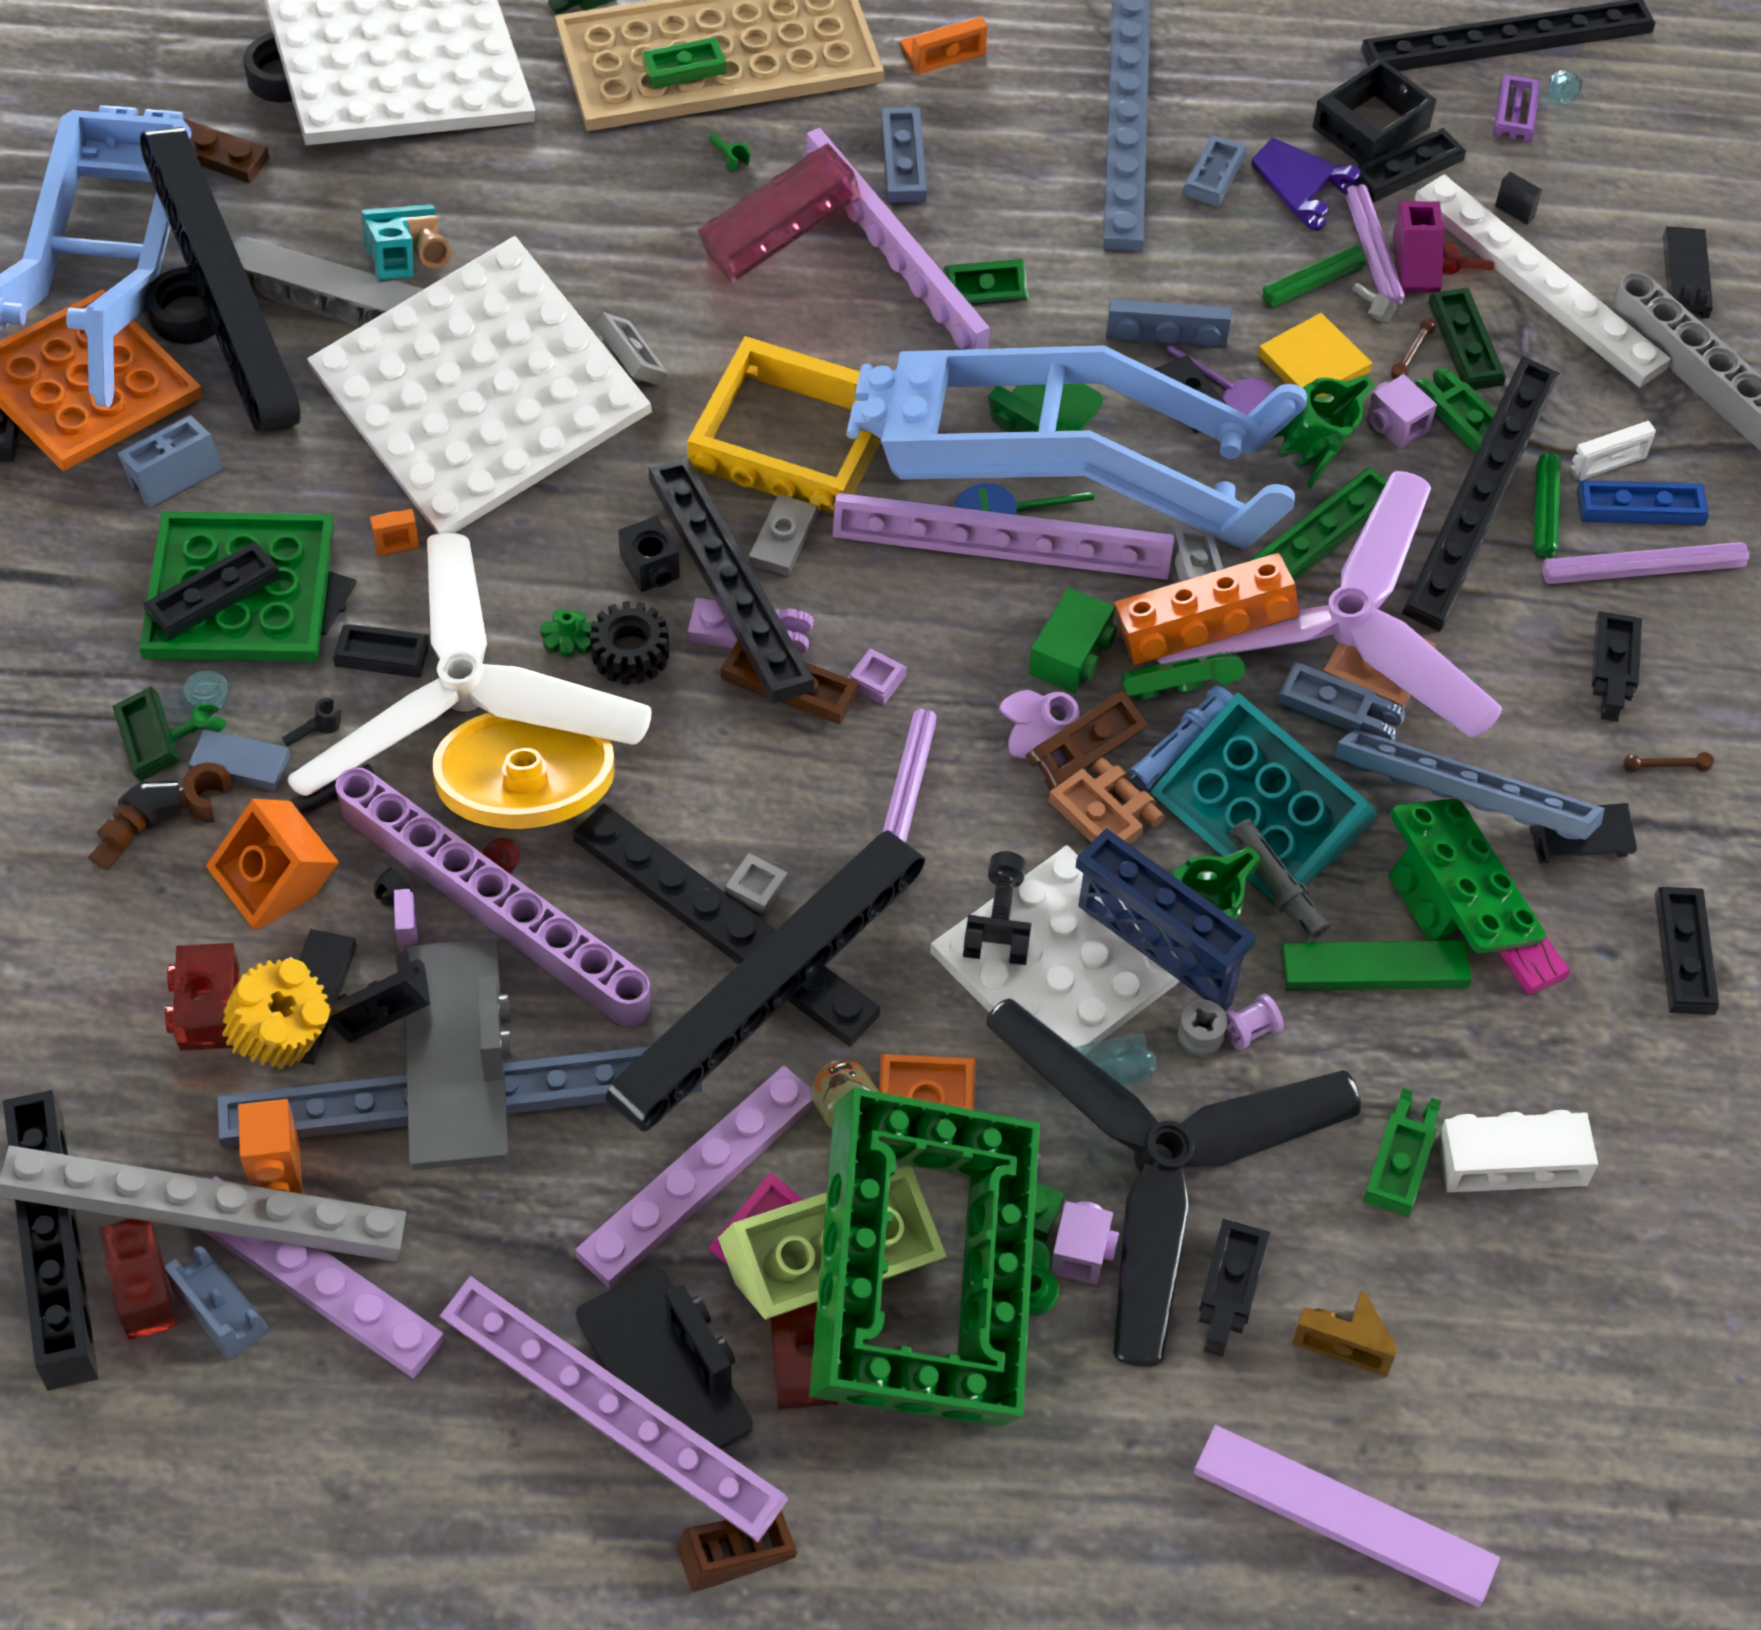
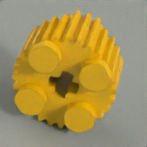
(275, 1013)

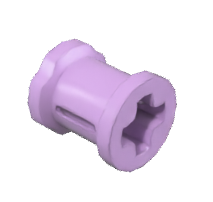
(1253, 1022)

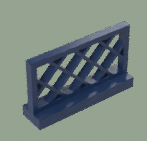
(1157, 898)

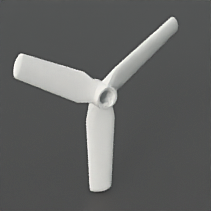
(468, 684)

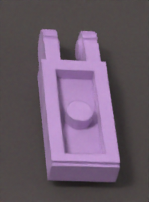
(711, 628)

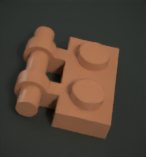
(1092, 809)

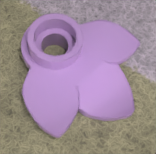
(1034, 722)

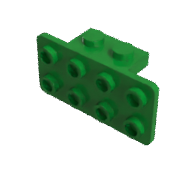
(1458, 881)

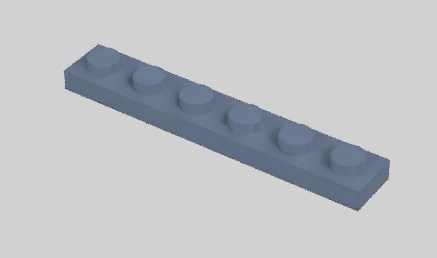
(1481, 787)

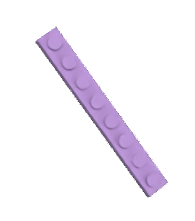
(910, 259)
(1002, 536)
(615, 1409)

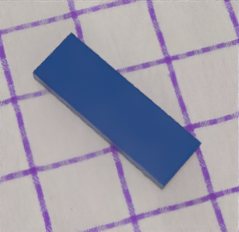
(1642, 502)

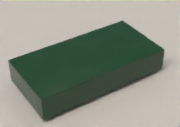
(146, 733)

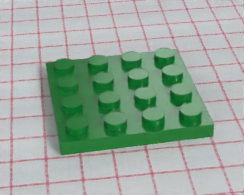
(272, 623)

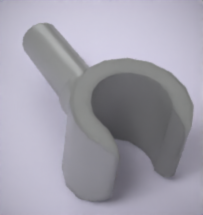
(1381, 308)

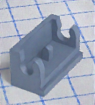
(170, 460)
(216, 1303)

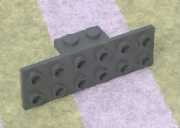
(458, 1058)

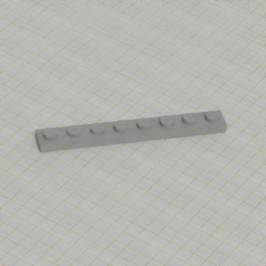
(201, 1203)

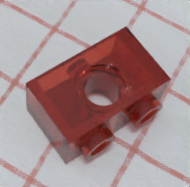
(200, 971)
(138, 1277)
(790, 1366)

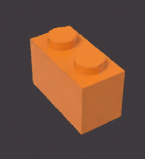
(270, 1146)

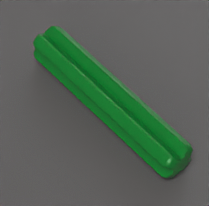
(1313, 276)
(1547, 505)

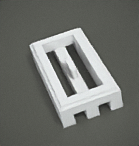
(1612, 451)

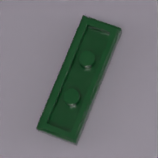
(1467, 338)

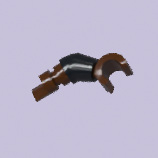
(156, 801)

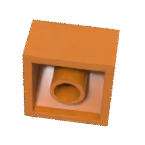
(271, 861)

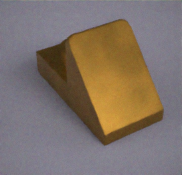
(1359, 1342)

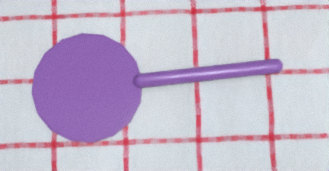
(1240, 395)

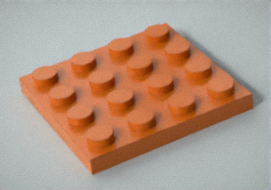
(48, 387)

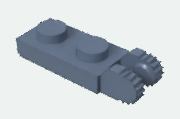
(1339, 702)

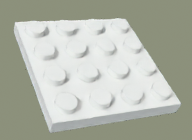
(1076, 970)

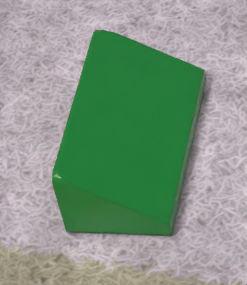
(989, 280)

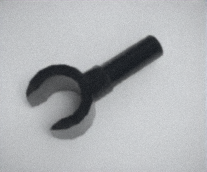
(323, 721)

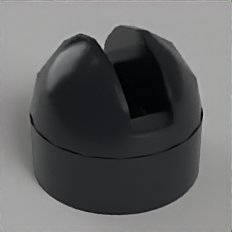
(386, 884)

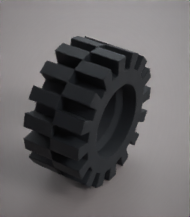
(629, 623)

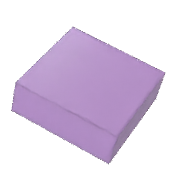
(878, 676)
(405, 919)

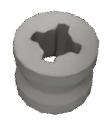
(1198, 1040)

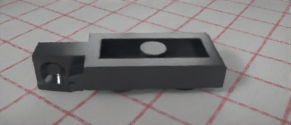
(1616, 661)
(1231, 1282)

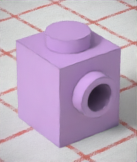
(1401, 411)
(1083, 1242)

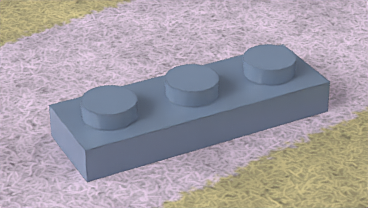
(903, 155)
(1168, 323)

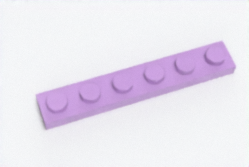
(695, 1177)
(342, 1298)

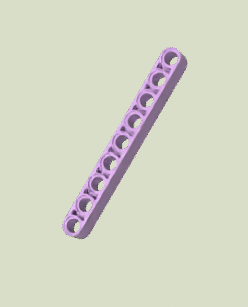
(500, 912)

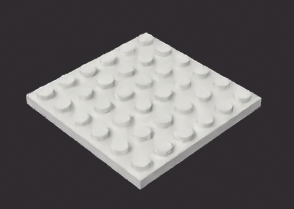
(398, 67)
(479, 386)

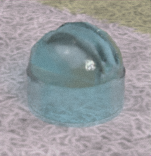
(1564, 86)

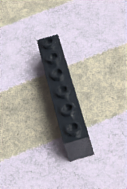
(51, 1256)

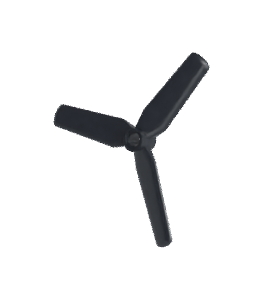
(1158, 1198)

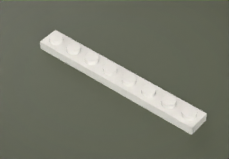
(1546, 283)

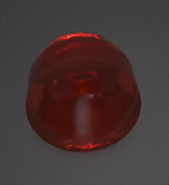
(496, 849)

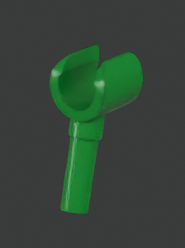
(732, 152)
(200, 720)

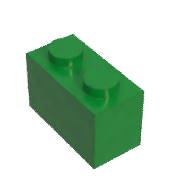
(1072, 641)

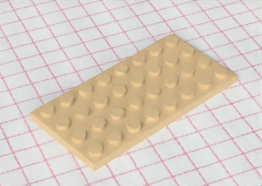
(768, 46)

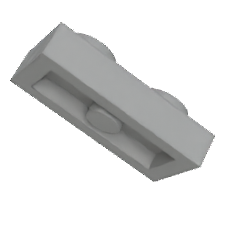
(631, 349)
(1194, 553)

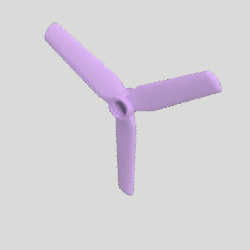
(1379, 638)

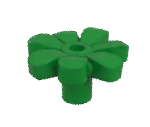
(567, 632)

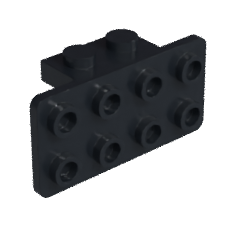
(666, 1352)

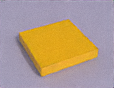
(1313, 352)

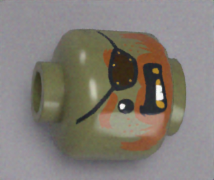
(834, 1082)

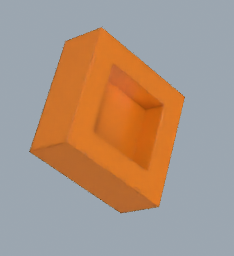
(394, 532)

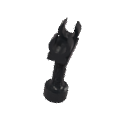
(1005, 872)

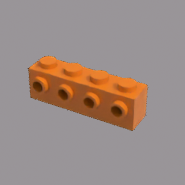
(1207, 608)

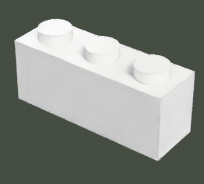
(1516, 1151)

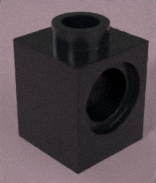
(649, 554)

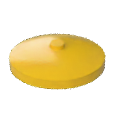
(520, 772)

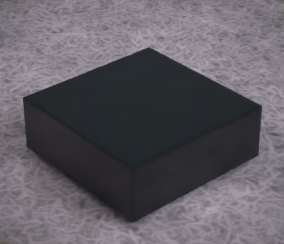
(1518, 197)

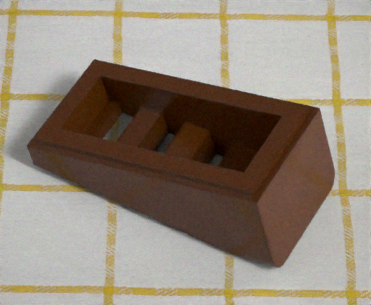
(721, 1570)

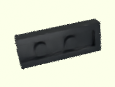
(1688, 268)

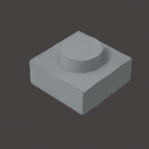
(756, 884)

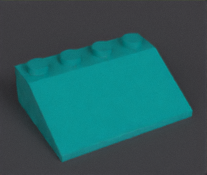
(1258, 772)

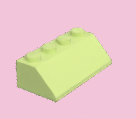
(780, 1251)

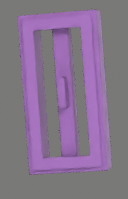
(1514, 127)

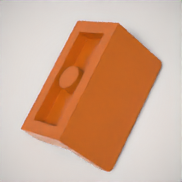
(946, 45)

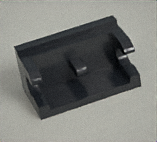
(1612, 836)
(380, 1001)

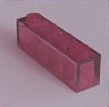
(779, 212)

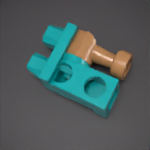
(396, 233)

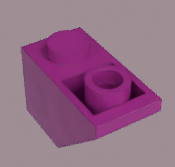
(1419, 246)

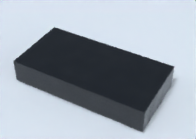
(381, 650)

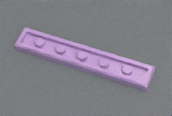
(1347, 1516)

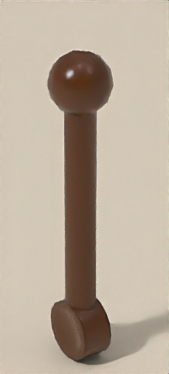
(1427, 327)
(1703, 762)

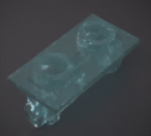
(1122, 1057)

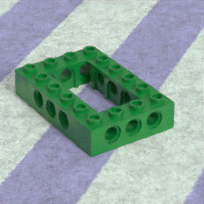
(1001, 1158)

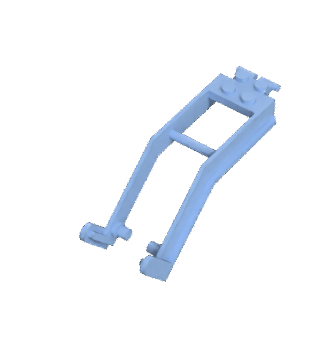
(100, 147)
(908, 404)

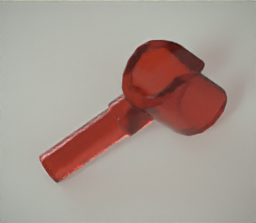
(1454, 261)

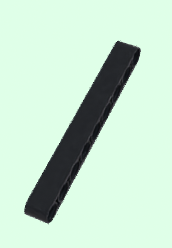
(220, 279)
(764, 981)

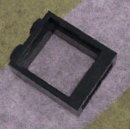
(1357, 137)

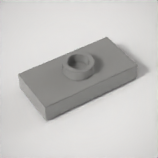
(783, 535)

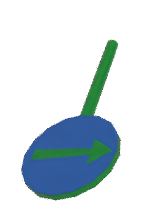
(998, 499)

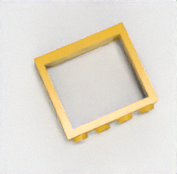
(764, 473)

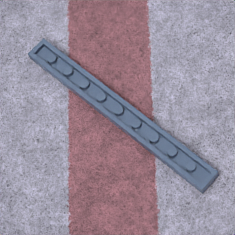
(1127, 126)
(384, 1103)

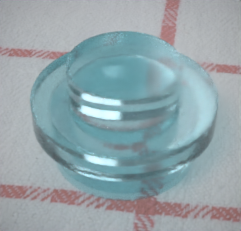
(206, 687)

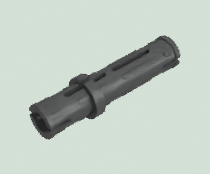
(1284, 888)

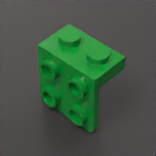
(1023, 406)

